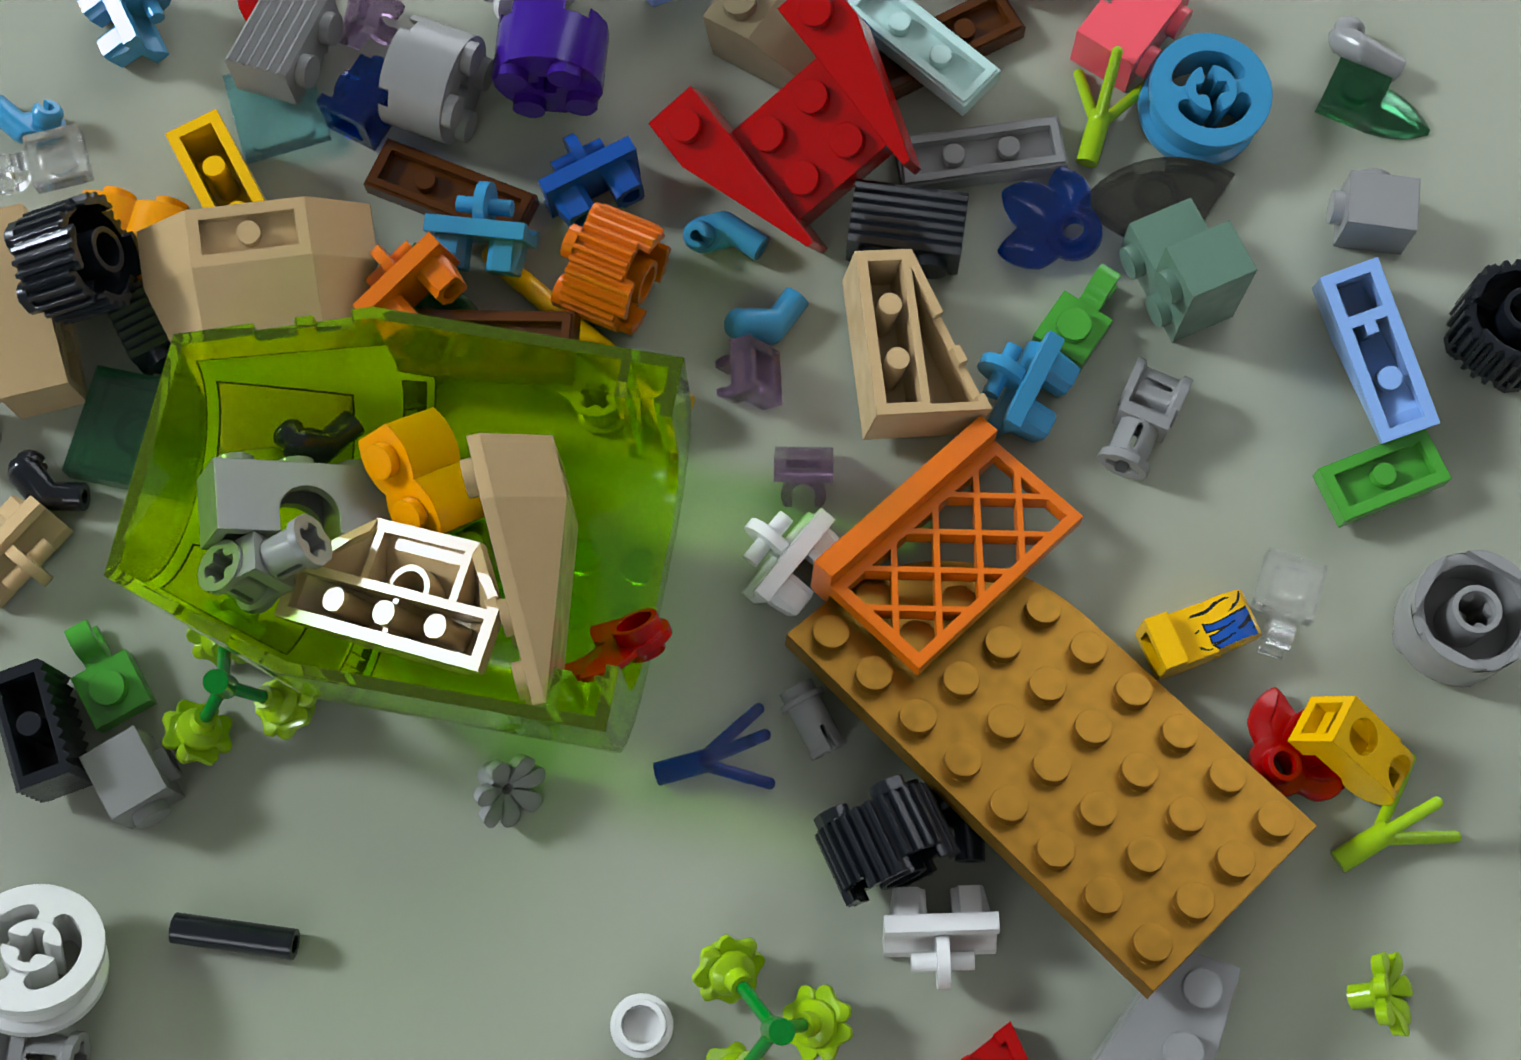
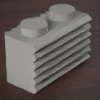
(283, 47)

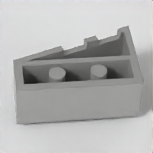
(1179, 1019)

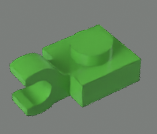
(1081, 319)
(111, 684)

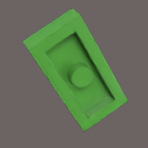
(1381, 477)

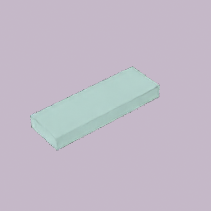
(929, 51)

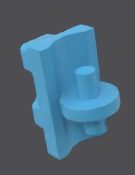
(133, 28)
(506, 239)
(1022, 376)

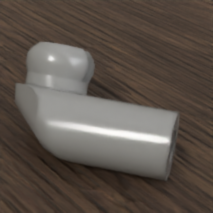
(1351, 43)

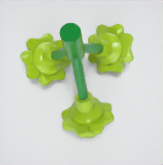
(201, 734)
(811, 1022)

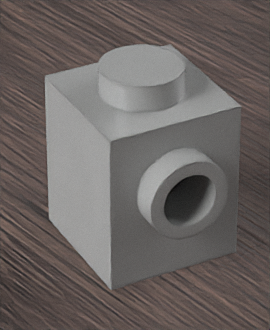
(1375, 211)
(134, 778)

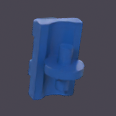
(589, 173)

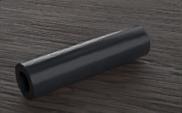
(234, 936)

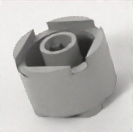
(434, 80)
(1431, 623)

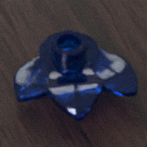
(1043, 215)

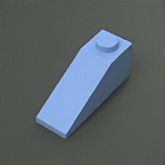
(1375, 349)

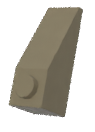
(756, 39)

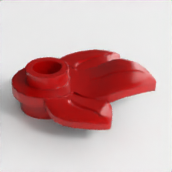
(622, 641)
(1270, 727)

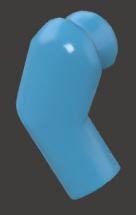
(19, 124)
(724, 231)
(767, 324)

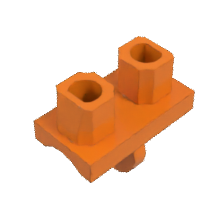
(411, 274)

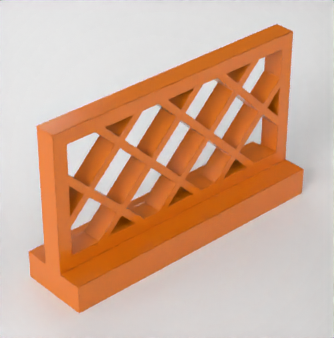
(901, 520)

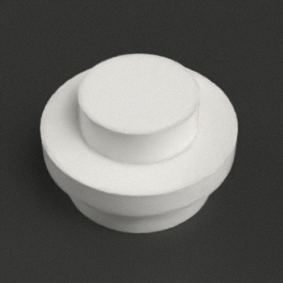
(641, 1025)

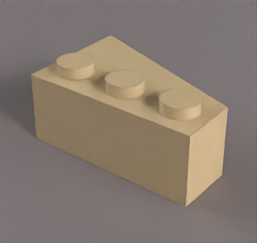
(902, 355)
(37, 356)

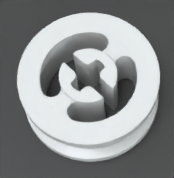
(36, 924)

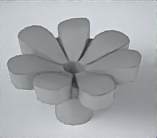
(507, 789)

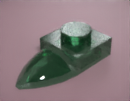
(1366, 103)

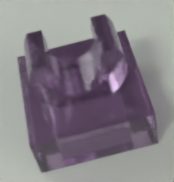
(365, 20)
(753, 373)
(803, 466)

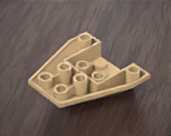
(257, 263)
(533, 545)

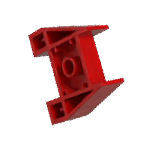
(809, 137)

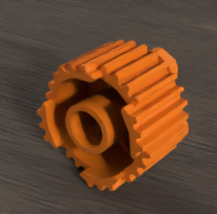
(610, 268)

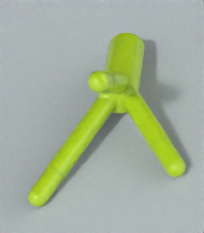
(1099, 116)
(1387, 833)

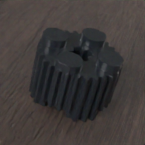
(73, 259)
(1488, 327)
(884, 839)

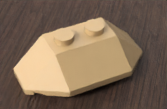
(403, 596)

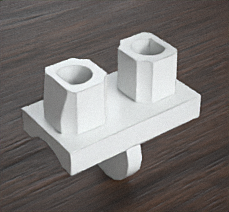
(775, 579)
(940, 940)

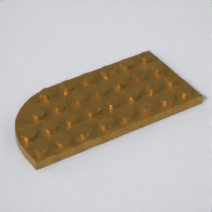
(1066, 765)

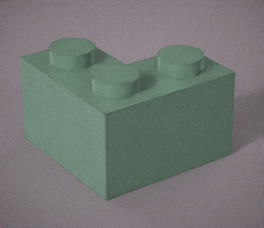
(1185, 269)

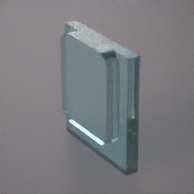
(274, 126)

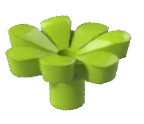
(1385, 993)

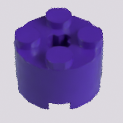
(550, 58)

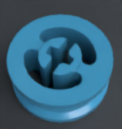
(1233, 86)

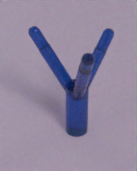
(707, 759)

